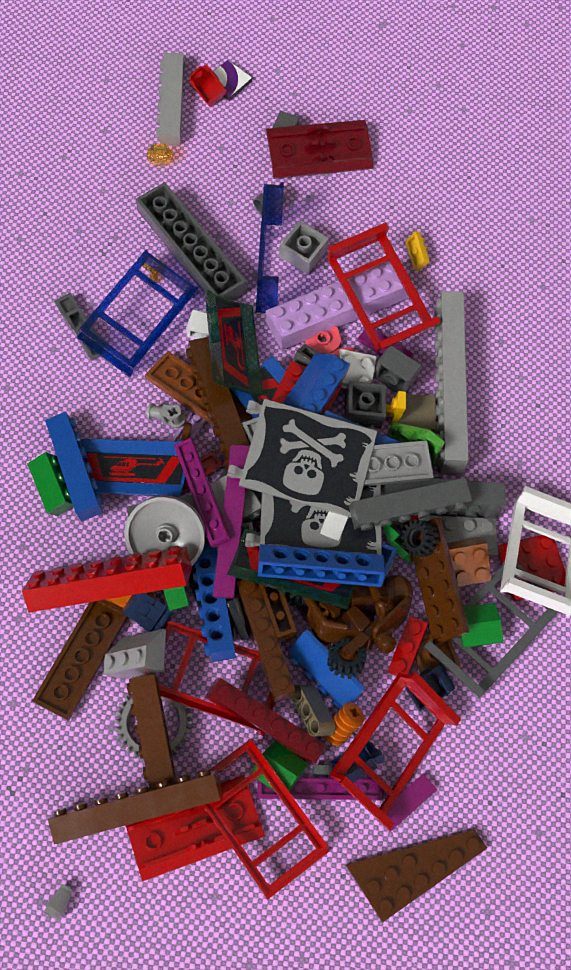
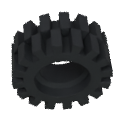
(428, 538)

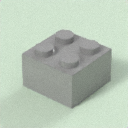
(303, 247)

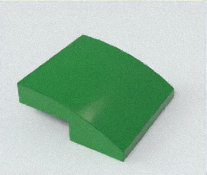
(395, 540)

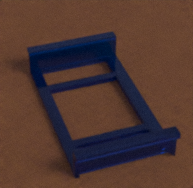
(271, 215)
(106, 351)

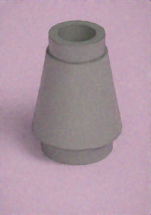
(58, 902)

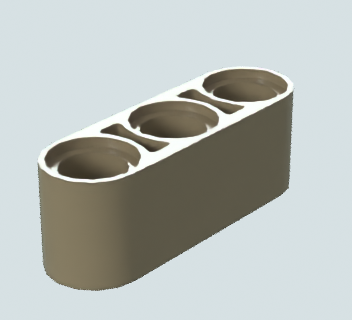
(313, 711)

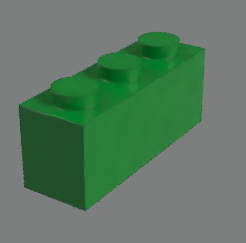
(50, 483)

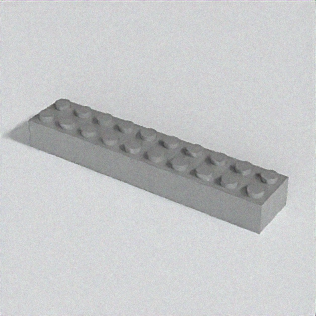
(451, 383)

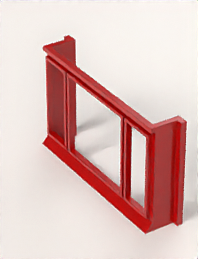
(359, 241)
(433, 703)
(199, 704)
(290, 803)

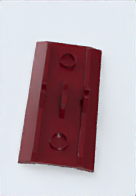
(319, 148)

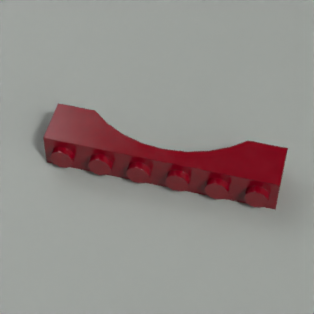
(257, 714)

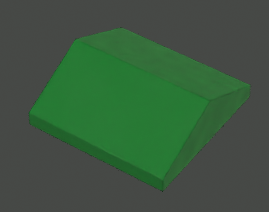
(483, 626)
(284, 763)

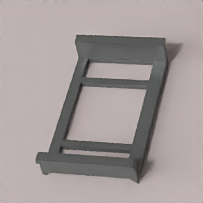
(513, 653)

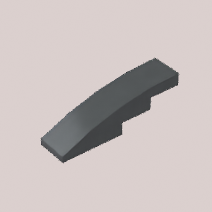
(74, 318)

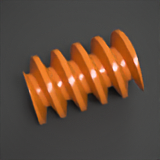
(346, 721)

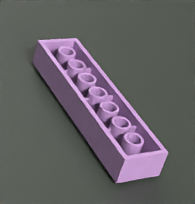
(330, 306)

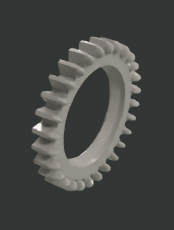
(133, 745)

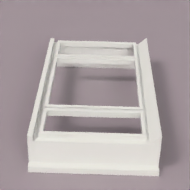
(552, 508)

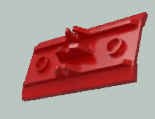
(191, 834)

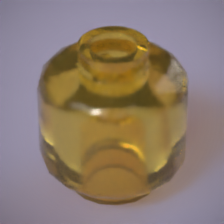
(159, 154)

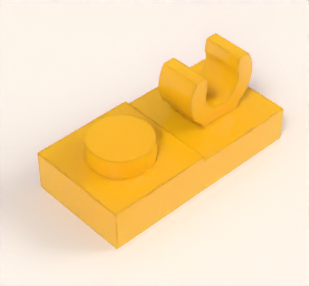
(417, 251)
(397, 407)

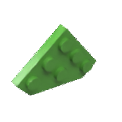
(407, 433)

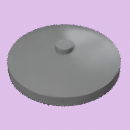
(165, 523)

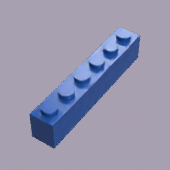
(74, 466)

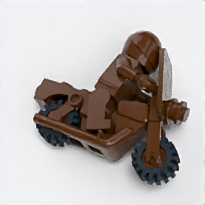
(354, 629)

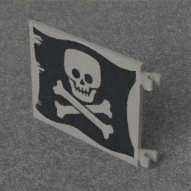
(306, 457)
(300, 526)

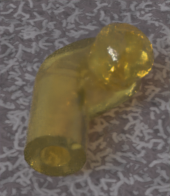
(153, 273)

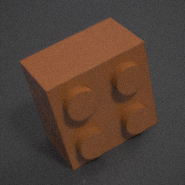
(470, 561)

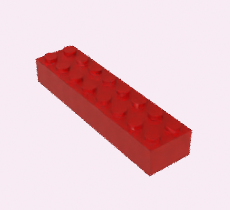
(107, 579)

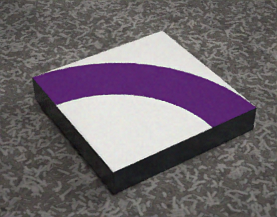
(232, 79)
(239, 619)

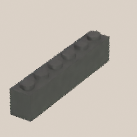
(410, 503)

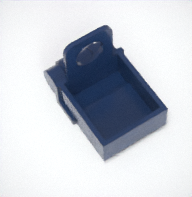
(147, 612)
(438, 680)
(369, 755)

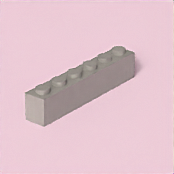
(171, 99)

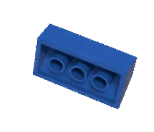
(318, 383)
(312, 659)

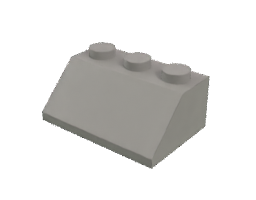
(136, 655)

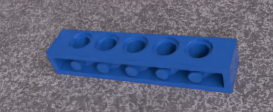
(321, 565)
(222, 648)

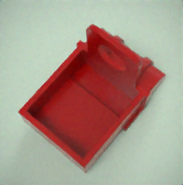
(207, 85)

